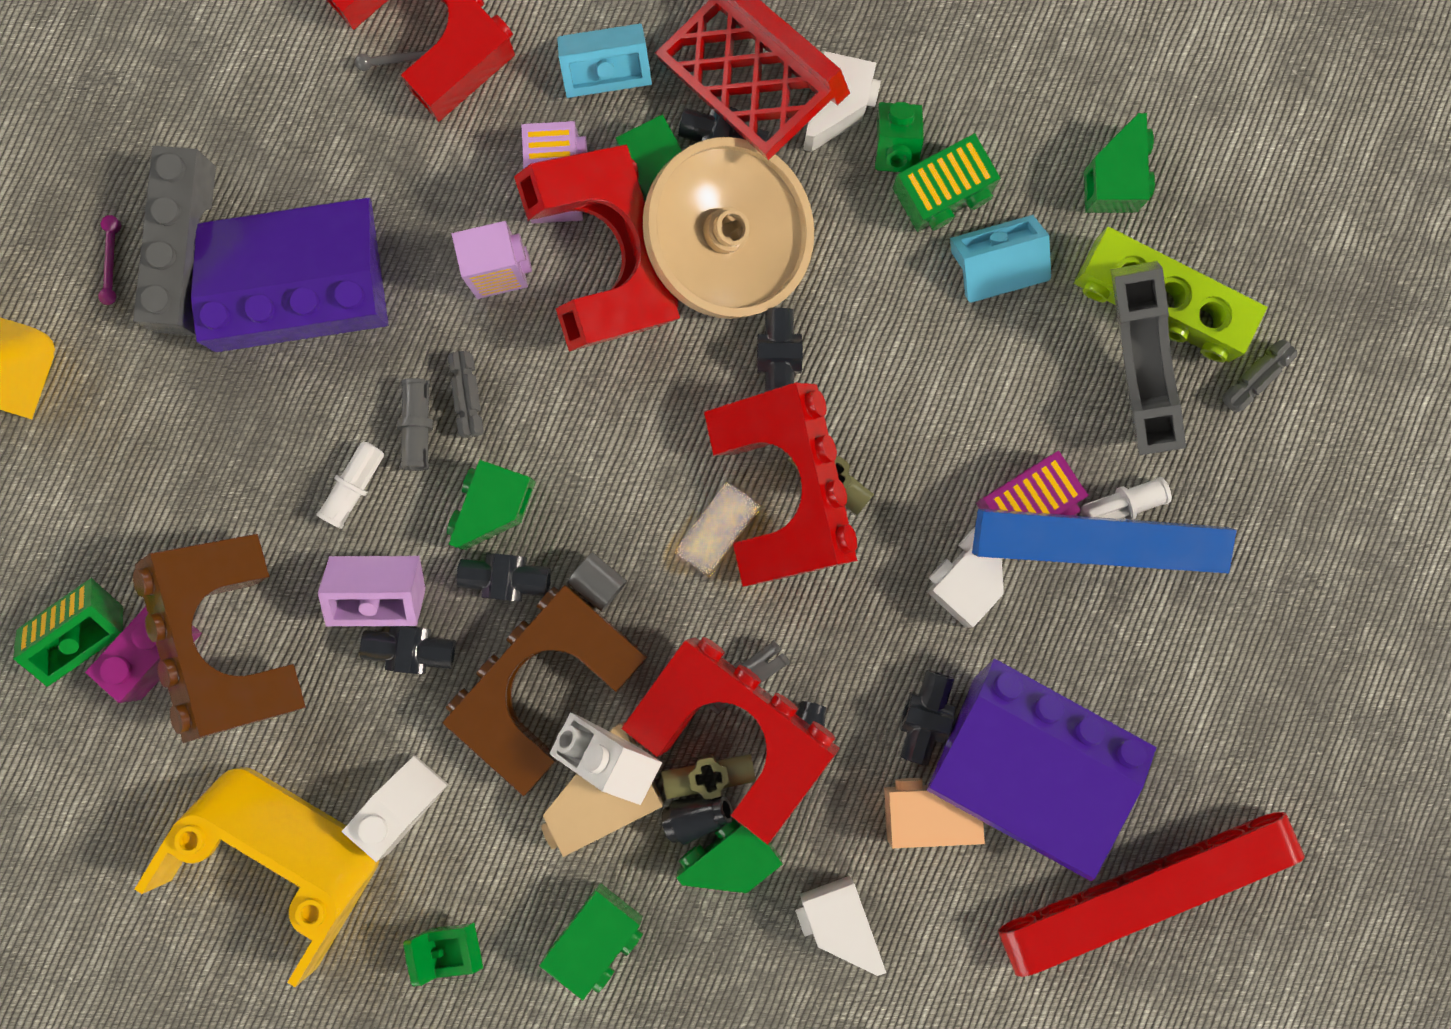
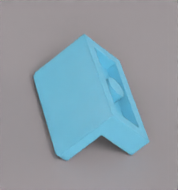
(604, 60)
(1003, 258)

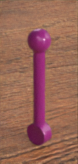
(111, 226)

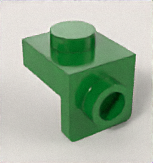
(898, 136)
(442, 953)

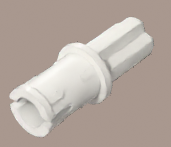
(351, 485)
(1130, 501)

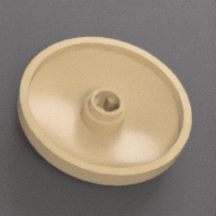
(728, 228)

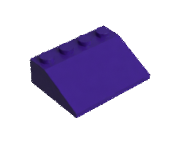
(287, 276)
(1041, 768)

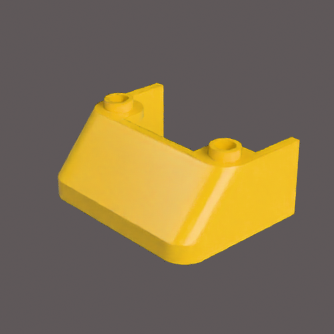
(282, 836)

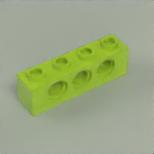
(1233, 313)

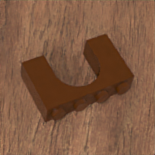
(201, 696)
(487, 714)

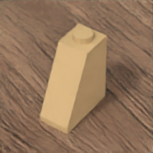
(587, 814)

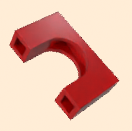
(458, 63)
(608, 188)
(820, 528)
(794, 748)

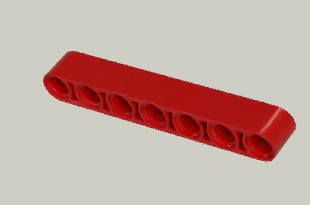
(1150, 893)

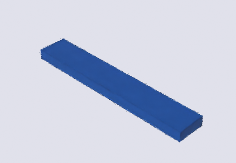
(1103, 541)

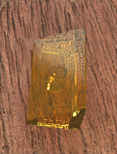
(718, 529)

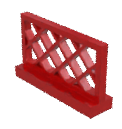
(782, 46)

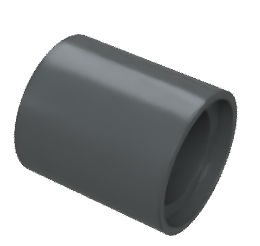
(597, 581)

